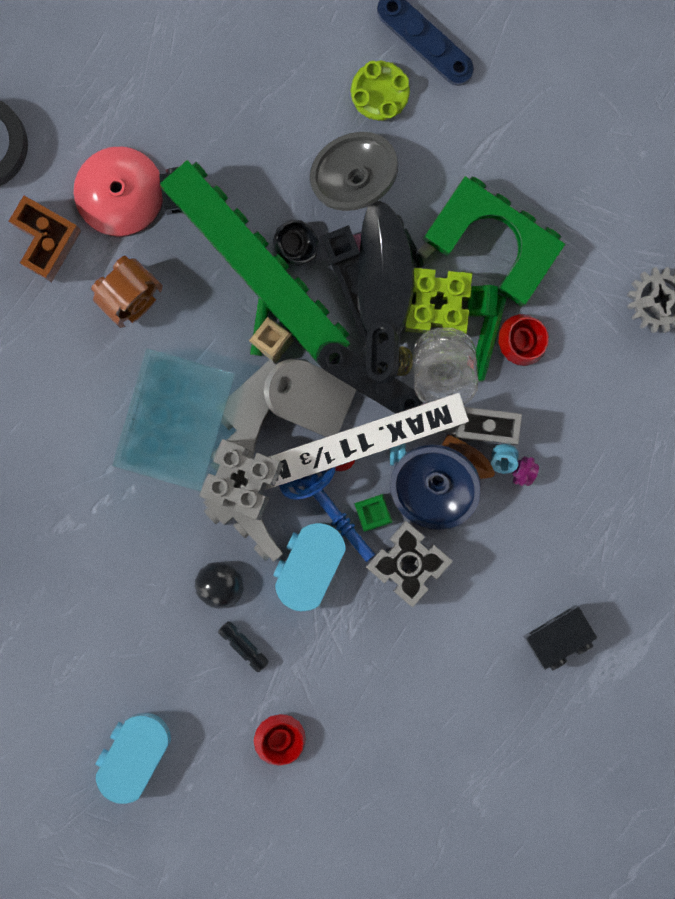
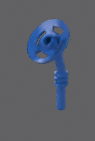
(314, 487)

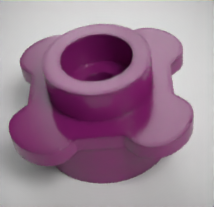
(525, 472)

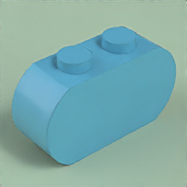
(309, 566)
(132, 757)

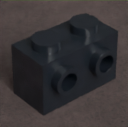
(560, 638)

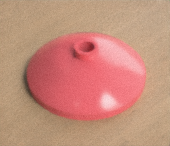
(124, 211)

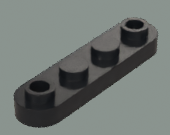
(352, 371)

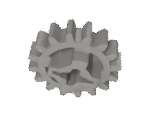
(657, 287)

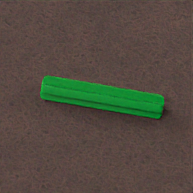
(488, 337)

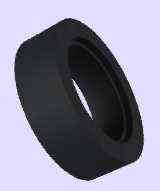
(18, 144)

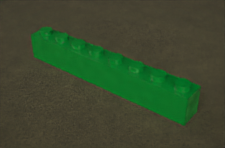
(251, 259)

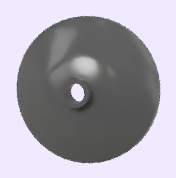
(351, 160)

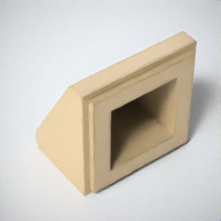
(272, 340)

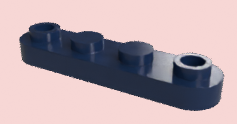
(426, 40)

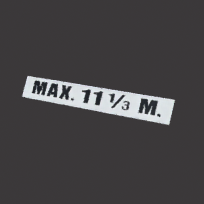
(370, 438)

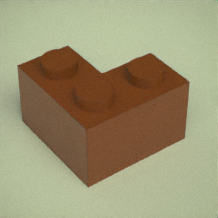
(51, 234)

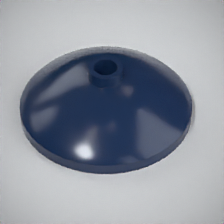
(430, 501)

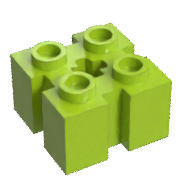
(452, 289)

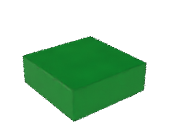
(483, 301)
(373, 512)

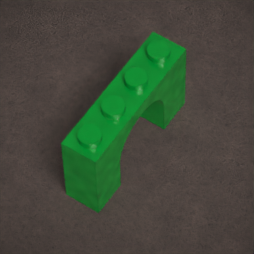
(535, 245)

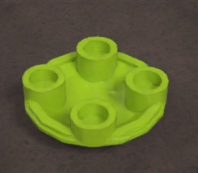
(380, 90)

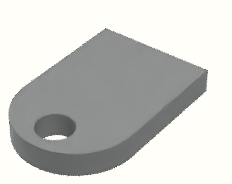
(311, 397)

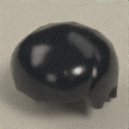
(295, 242)
(219, 585)

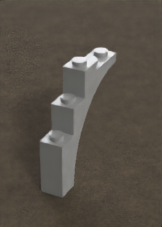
(246, 413)

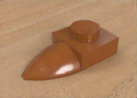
(479, 461)

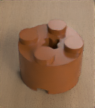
(126, 291)

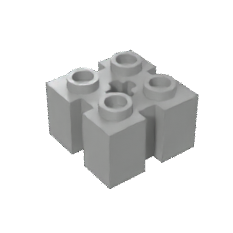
(223, 487)
(427, 563)

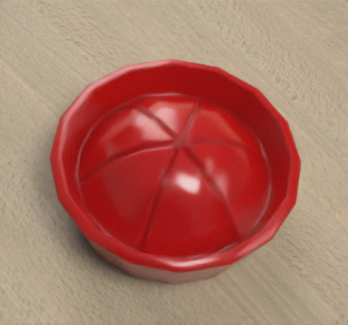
(513, 339)
(270, 739)

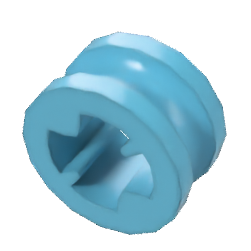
(504, 451)
(396, 453)

